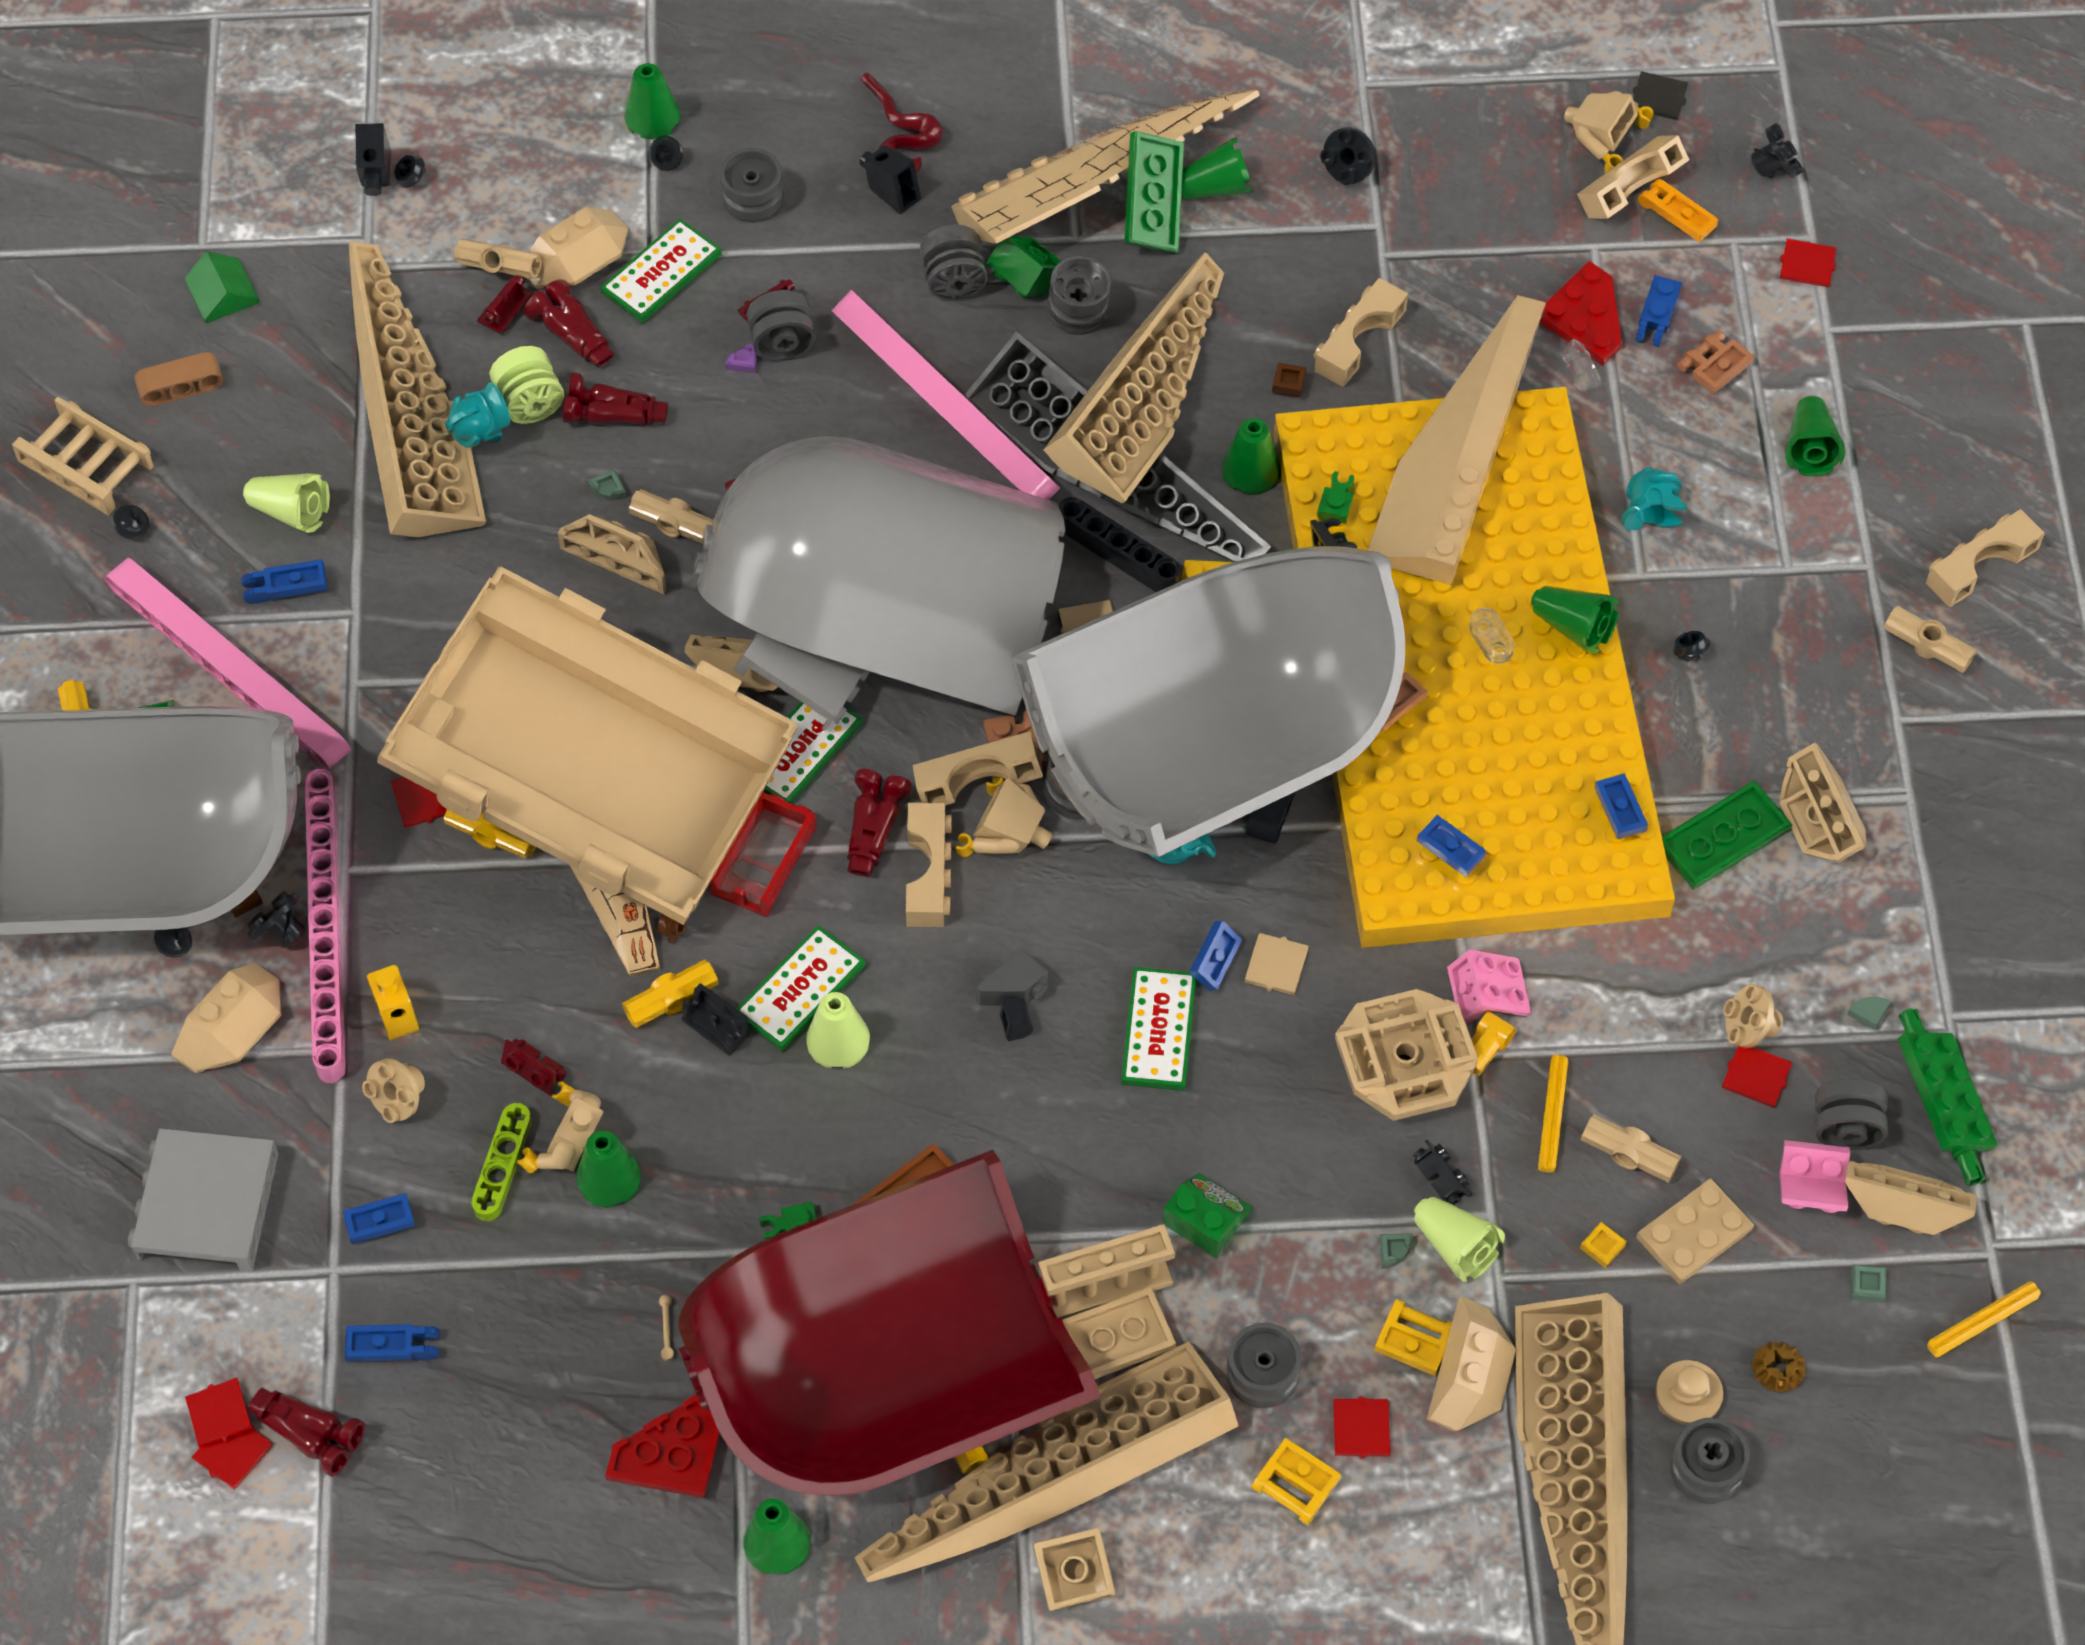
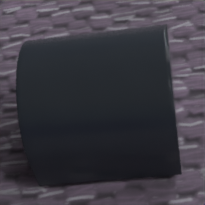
(1015, 1018)

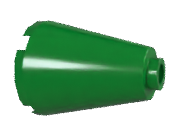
(650, 104)
(1216, 174)
(1813, 439)
(1251, 459)
(1577, 614)
(607, 1171)
(776, 1538)

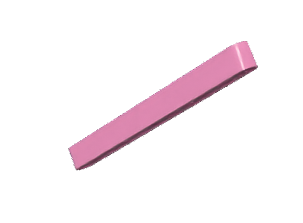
(944, 397)
(224, 660)
(325, 936)

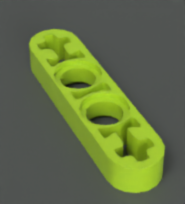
(504, 1162)

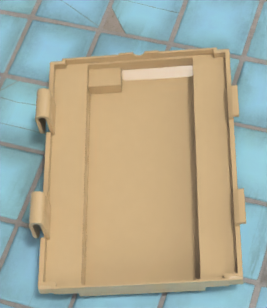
(589, 743)

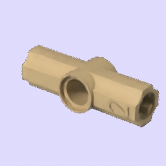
(483, 256)
(671, 516)
(1942, 646)
(1631, 1148)

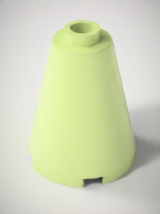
(290, 499)
(837, 1033)
(1459, 1237)

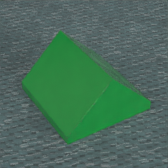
(220, 286)

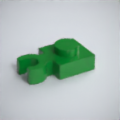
(1336, 500)
(791, 1217)

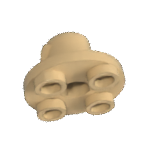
(1751, 1016)
(394, 1089)
(1688, 1392)

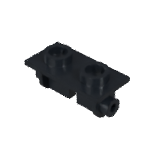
(1434, 1162)

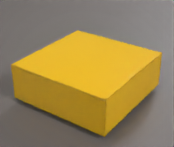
(1603, 1244)

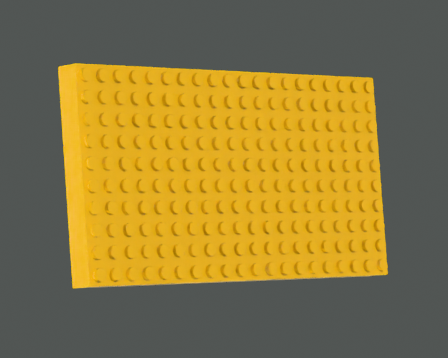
(1493, 745)

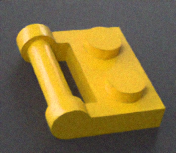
(1411, 1345)
(1303, 1473)

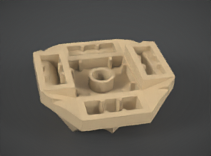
(1412, 1025)

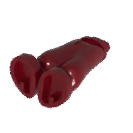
(569, 322)
(610, 405)
(873, 819)
(309, 1428)

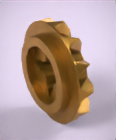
(1771, 1377)

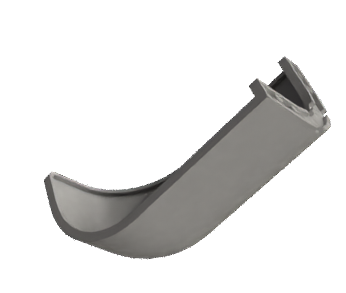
(886, 565)
(1218, 692)
(140, 814)

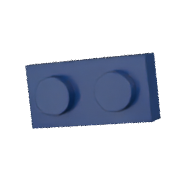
(1621, 806)
(1451, 846)
(1215, 955)
(378, 1218)

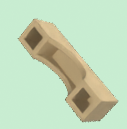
(1650, 162)
(1378, 308)
(2011, 539)
(946, 776)
(926, 896)

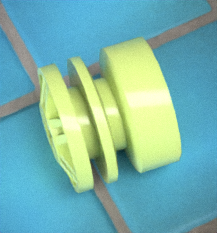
(527, 384)

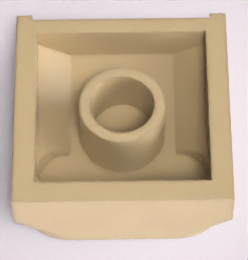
(1073, 1569)

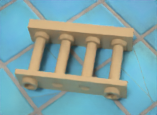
(78, 481)
(1108, 1271)

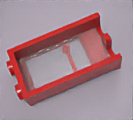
(764, 854)

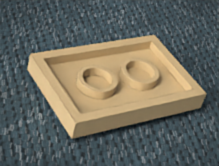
(1695, 1231)
(1121, 1333)

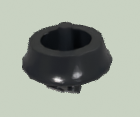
(666, 153)
(409, 170)
(130, 522)
(1691, 645)
(173, 942)

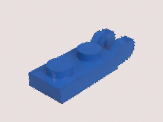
(1658, 308)
(285, 581)
(389, 1342)

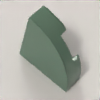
(607, 486)
(1869, 1010)
(1394, 1248)

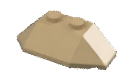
(579, 246)
(615, 549)
(724, 655)
(1820, 807)
(229, 1019)
(1908, 1198)
(1472, 1368)

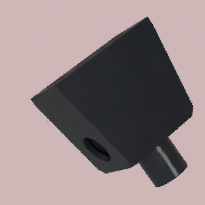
(372, 157)
(892, 177)

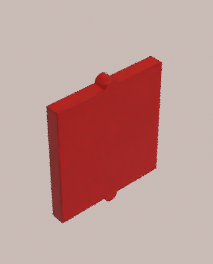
(1807, 262)
(416, 802)
(1757, 1075)
(218, 1412)
(1361, 1427)
(233, 1458)

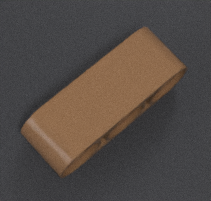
(178, 379)

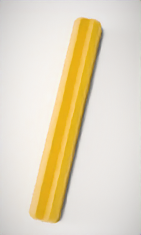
(1553, 1113)
(1983, 1319)

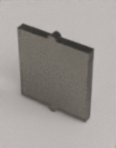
(1661, 94)

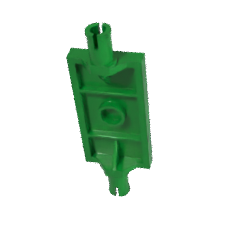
(1947, 1094)

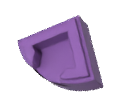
(743, 360)

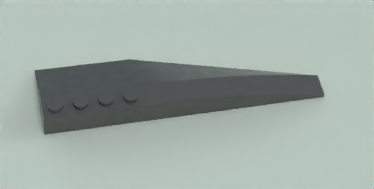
(1032, 399)

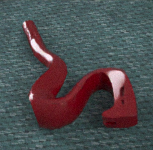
(926, 124)

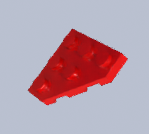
(1586, 312)
(669, 1452)

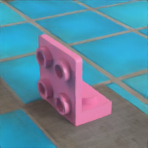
(1486, 983)
(1814, 1176)

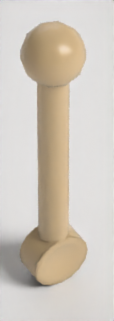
(667, 1352)

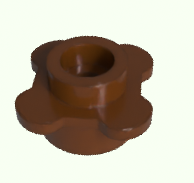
(670, 928)

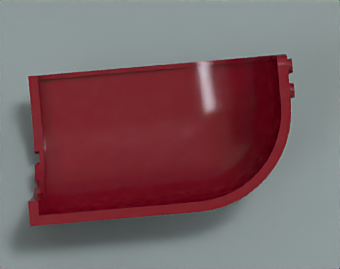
(882, 1337)

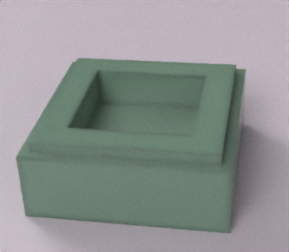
(1868, 1283)

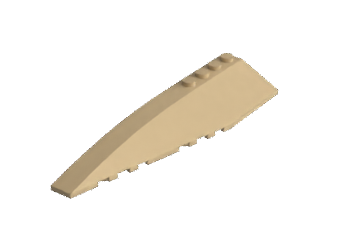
(1137, 398)
(1450, 459)
(421, 467)
(1576, 1452)
(1070, 1459)

